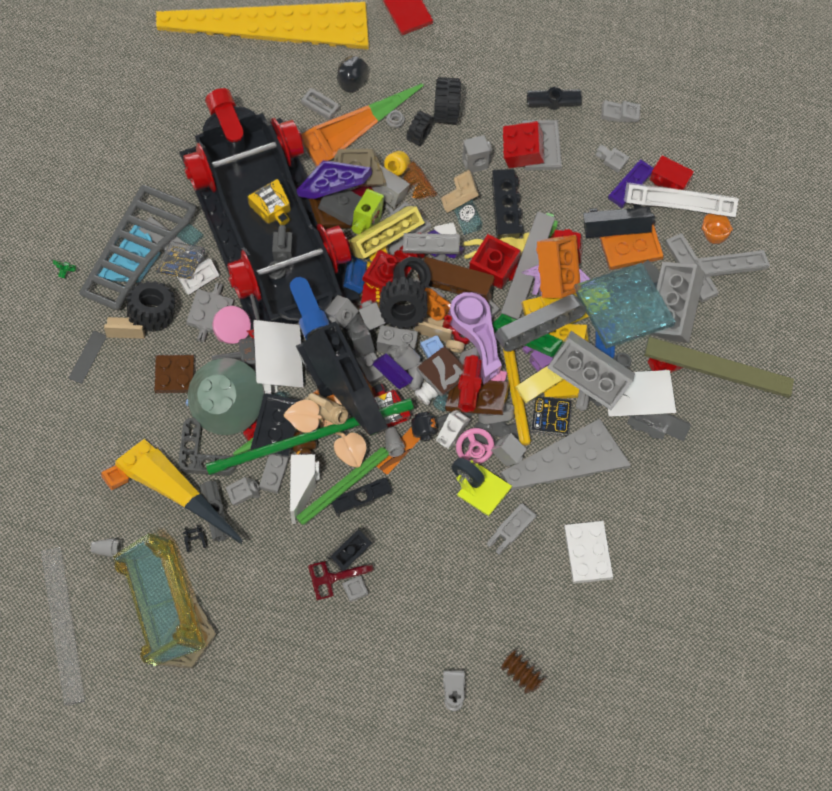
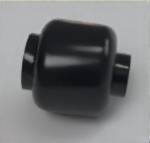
(424, 426)

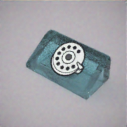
(468, 217)

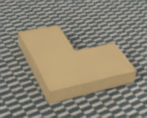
(465, 191)

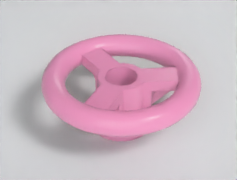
(479, 452)

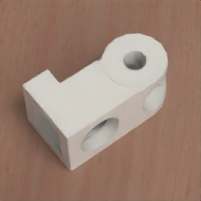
(452, 429)

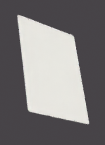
(277, 354)
(648, 394)

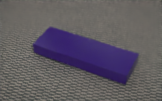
(638, 175)

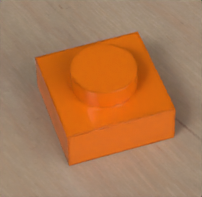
(114, 477)

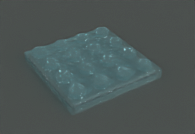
(624, 305)

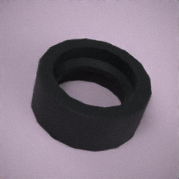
(419, 266)

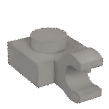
(613, 159)

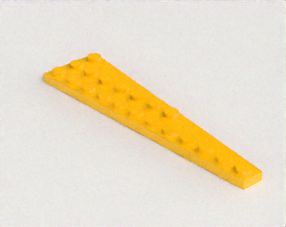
(312, 23)

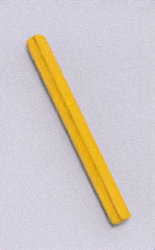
(519, 409)

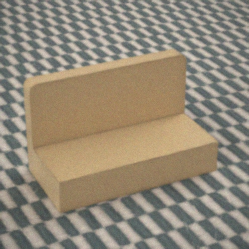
(434, 327)
(122, 328)

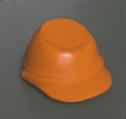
(716, 228)

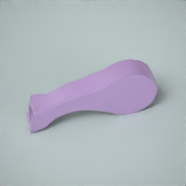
(473, 320)

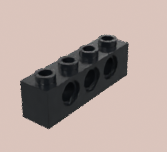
(506, 180)

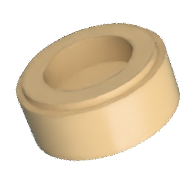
(455, 346)

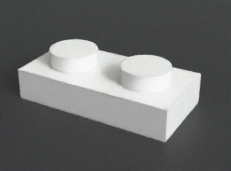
(204, 273)

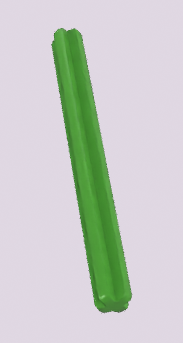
(342, 486)

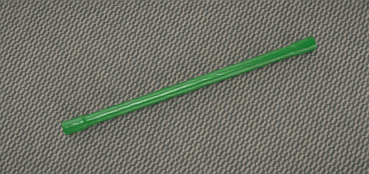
(223, 464)

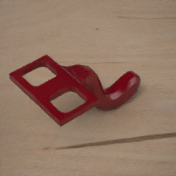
(329, 578)

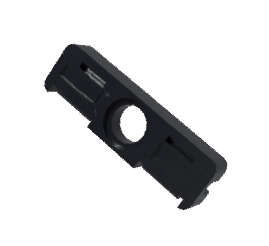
(372, 490)

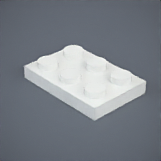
(588, 552)

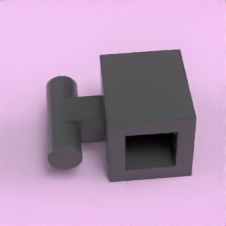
(282, 244)

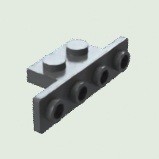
(660, 424)

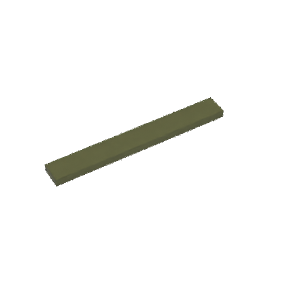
(719, 367)

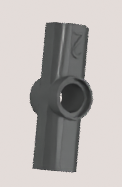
(211, 495)

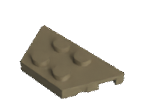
(365, 158)
(208, 633)

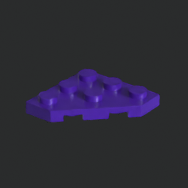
(331, 178)

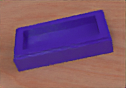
(392, 371)

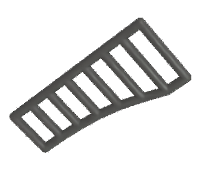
(143, 261)

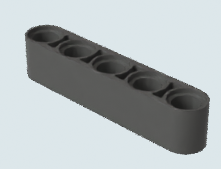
(540, 322)

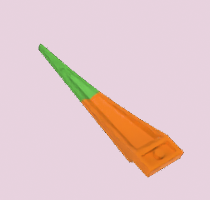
(327, 138)

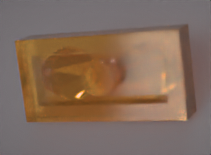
(416, 175)

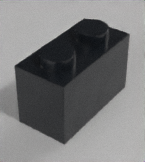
(349, 550)

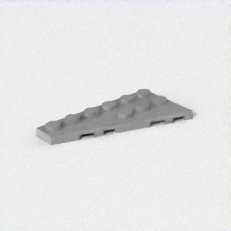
(575, 456)

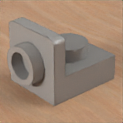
(243, 490)

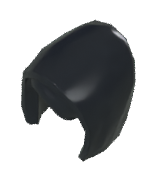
(352, 73)

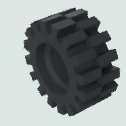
(420, 128)

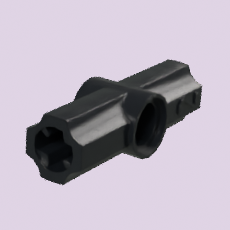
(545, 98)

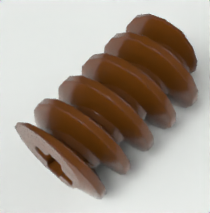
(522, 672)

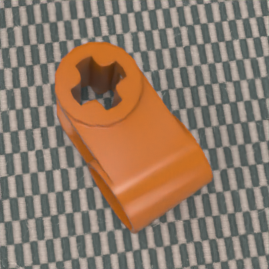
(435, 305)

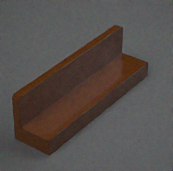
(458, 278)

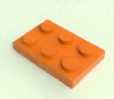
(631, 249)

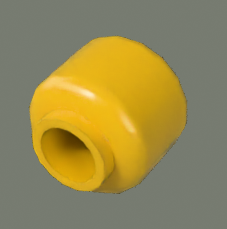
(397, 162)

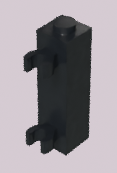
(618, 221)

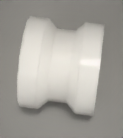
(426, 393)

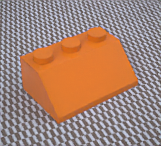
(558, 266)

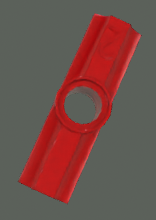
(469, 383)

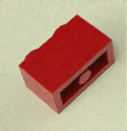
(671, 174)

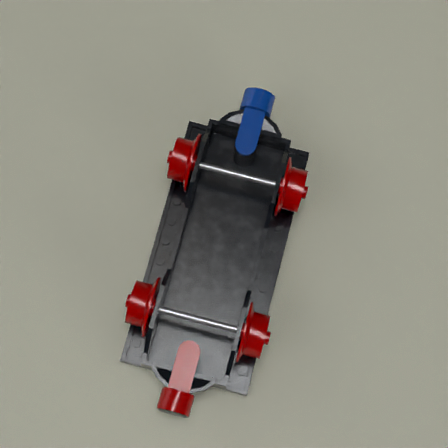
(227, 165)

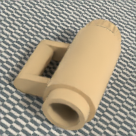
(329, 410)

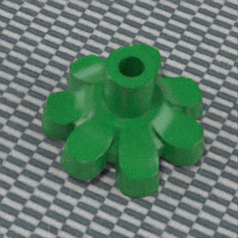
(64, 268)

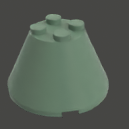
(225, 396)

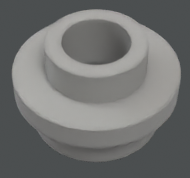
(395, 115)

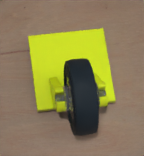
(479, 485)

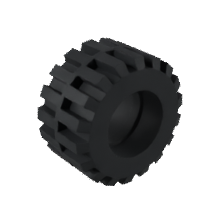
(447, 100)
(403, 291)
(150, 294)

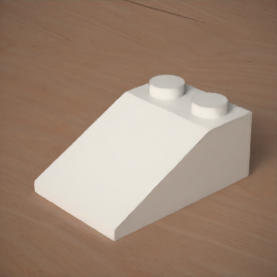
(303, 482)

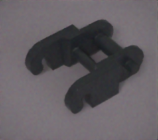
(200, 536)

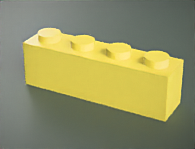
(385, 232)

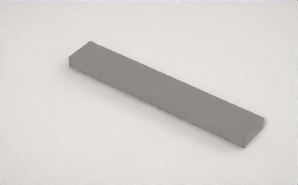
(521, 283)

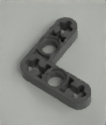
(195, 458)

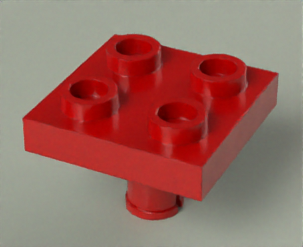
(382, 269)

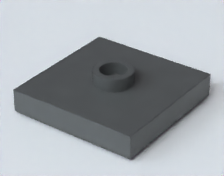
(340, 205)

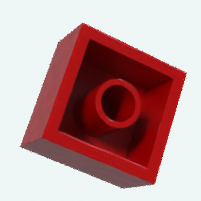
(523, 144)
(496, 259)

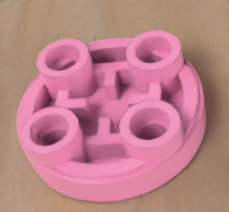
(231, 324)

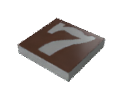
(441, 371)

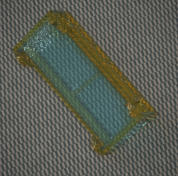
(160, 599)

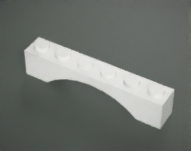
(681, 199)

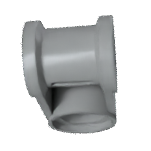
(404, 356)
(454, 687)

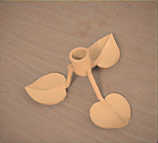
(305, 418)

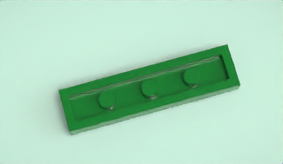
(546, 344)

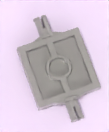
(204, 308)

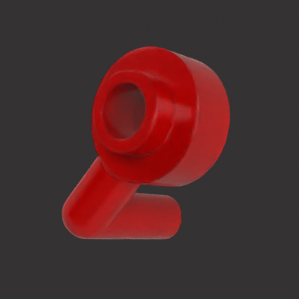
(446, 324)

